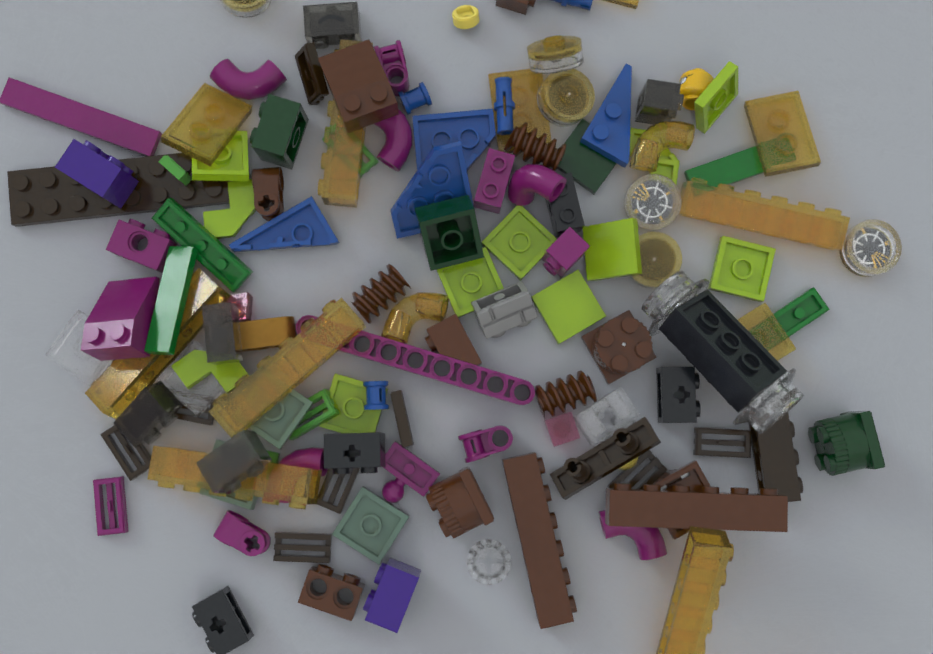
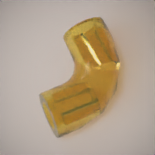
(658, 138)
(410, 311)

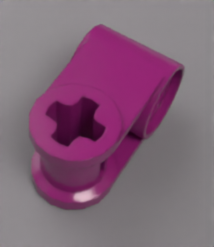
(394, 65)
(483, 443)
(237, 532)

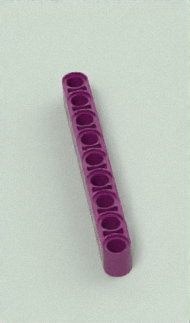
(430, 358)

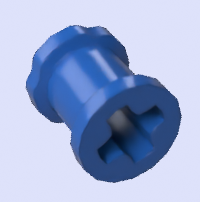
(415, 98)
(375, 395)

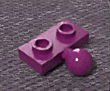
(407, 470)

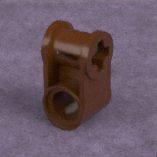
(268, 188)

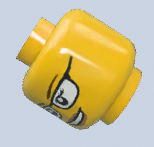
(692, 85)

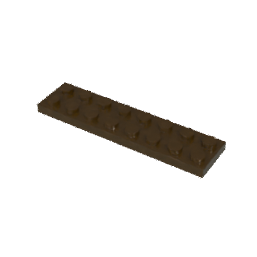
(53, 197)

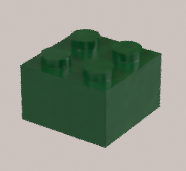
(279, 131)
(449, 232)

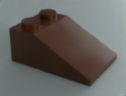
(359, 86)

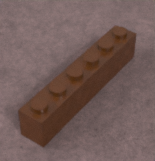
(702, 509)
(538, 540)

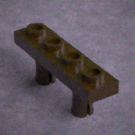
(605, 458)

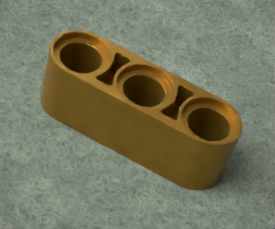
(266, 332)

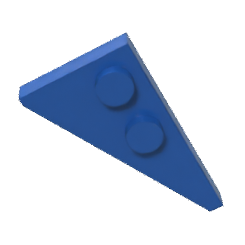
(611, 125)
(294, 228)

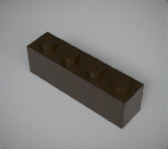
(777, 459)

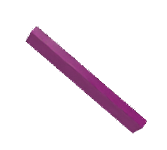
(80, 117)

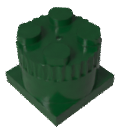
(846, 443)

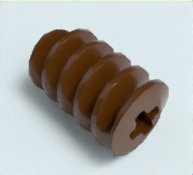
(535, 147)
(379, 293)
(565, 393)

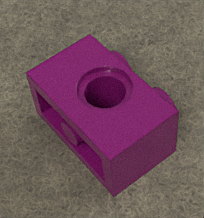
(494, 181)
(126, 239)
(564, 253)

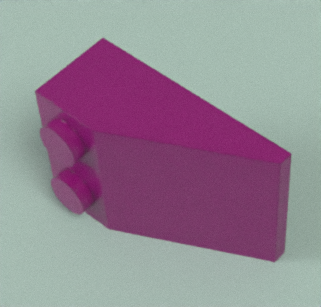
(121, 320)

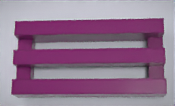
(121, 506)

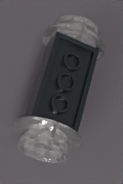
(722, 351)

